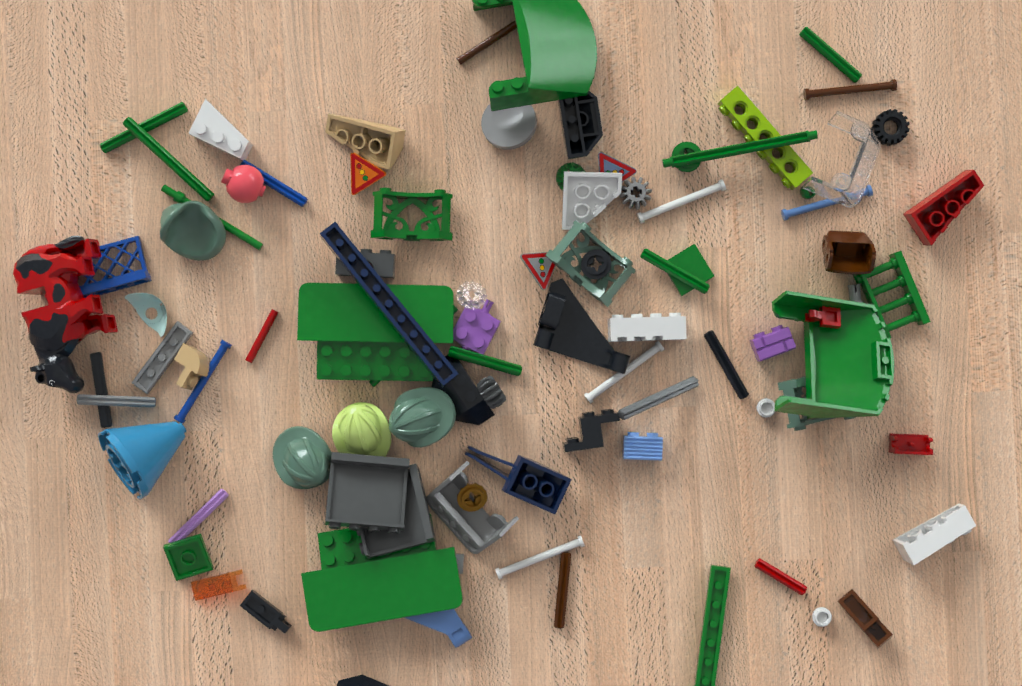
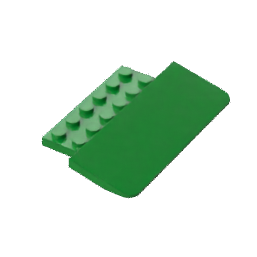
(359, 340)
(377, 589)

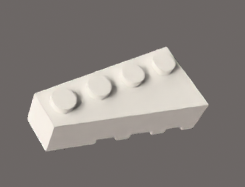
(934, 534)

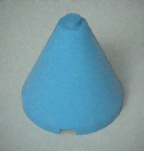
(141, 452)

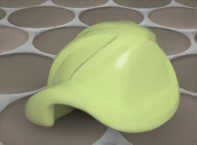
(362, 430)

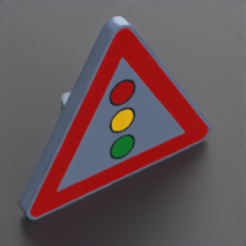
(612, 165)

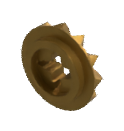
(479, 499)

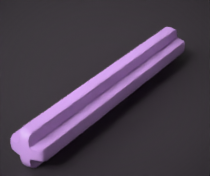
(200, 516)

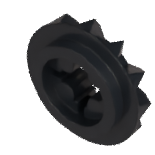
(588, 260)

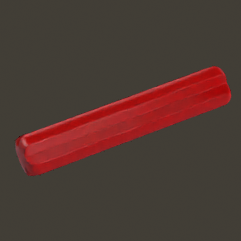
(780, 576)

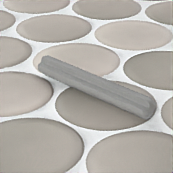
(108, 400)

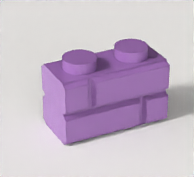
(773, 343)

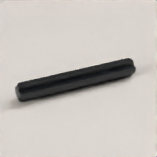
(726, 364)
(100, 388)

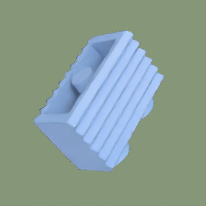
(642, 447)

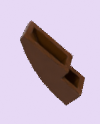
(865, 618)

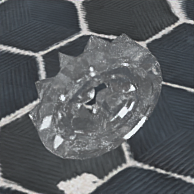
(464, 298)

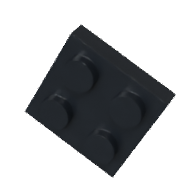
(590, 430)

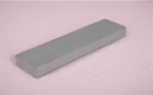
(162, 357)

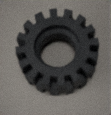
(902, 127)

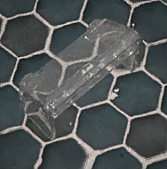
(850, 188)

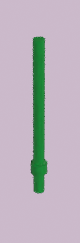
(180, 197)

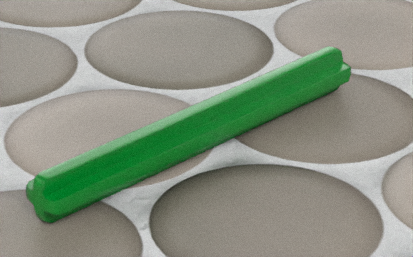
(147, 125)

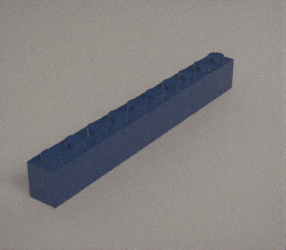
(388, 304)

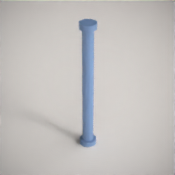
(816, 205)

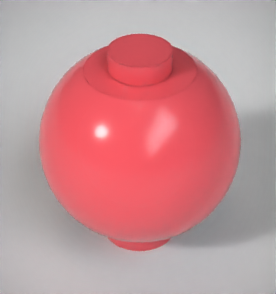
(244, 183)

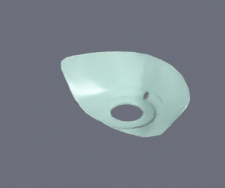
(142, 302)

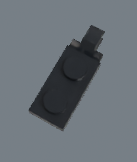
(265, 612)

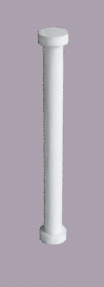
(681, 201)
(618, 376)
(539, 557)

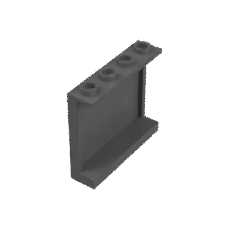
(367, 492)
(417, 523)

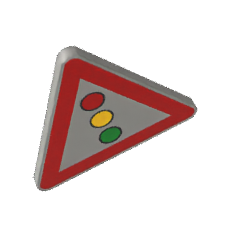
(539, 267)

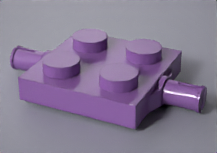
(476, 328)

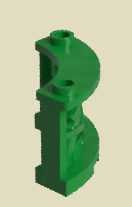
(389, 230)

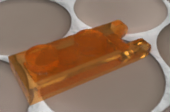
(216, 585)

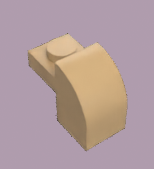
(195, 364)

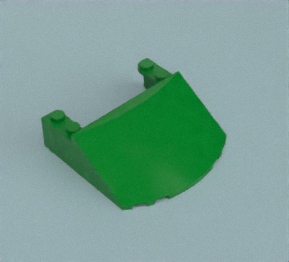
(555, 51)
(844, 367)

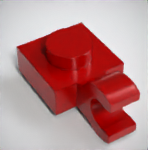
(827, 317)

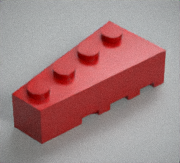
(938, 210)

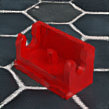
(910, 444)

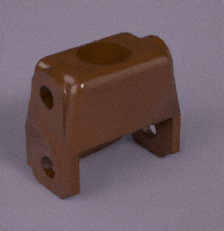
(848, 252)

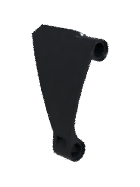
(571, 332)

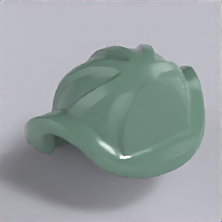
(192, 230)
(422, 416)
(302, 458)

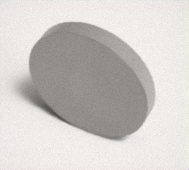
(509, 127)

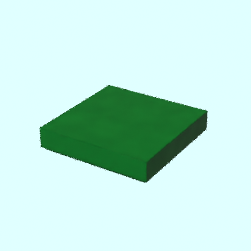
(693, 263)
(188, 557)

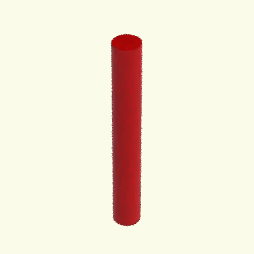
(261, 336)

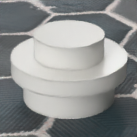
(766, 408)
(821, 616)

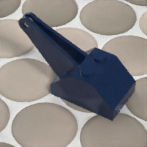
(529, 481)

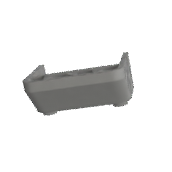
(474, 528)

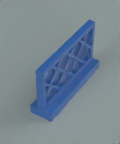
(122, 281)

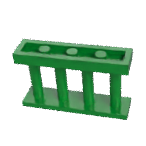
(904, 280)

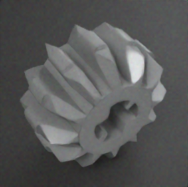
(639, 188)

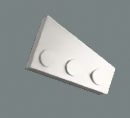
(218, 132)

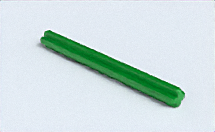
(168, 159)

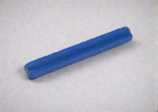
(280, 187)

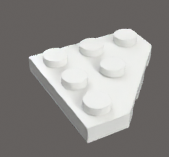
(587, 195)

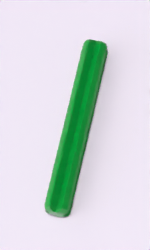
(830, 54)
(675, 271)
(486, 361)

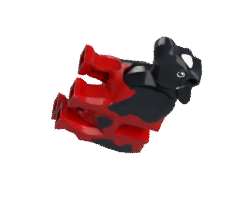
(67, 318)

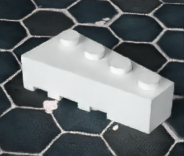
(646, 328)

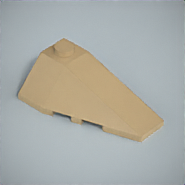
(371, 140)

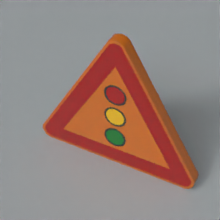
(363, 173)

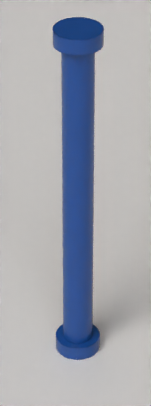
(202, 382)

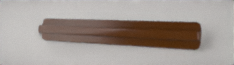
(562, 590)

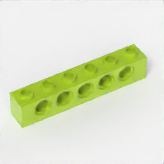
(764, 127)

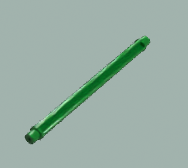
(739, 149)

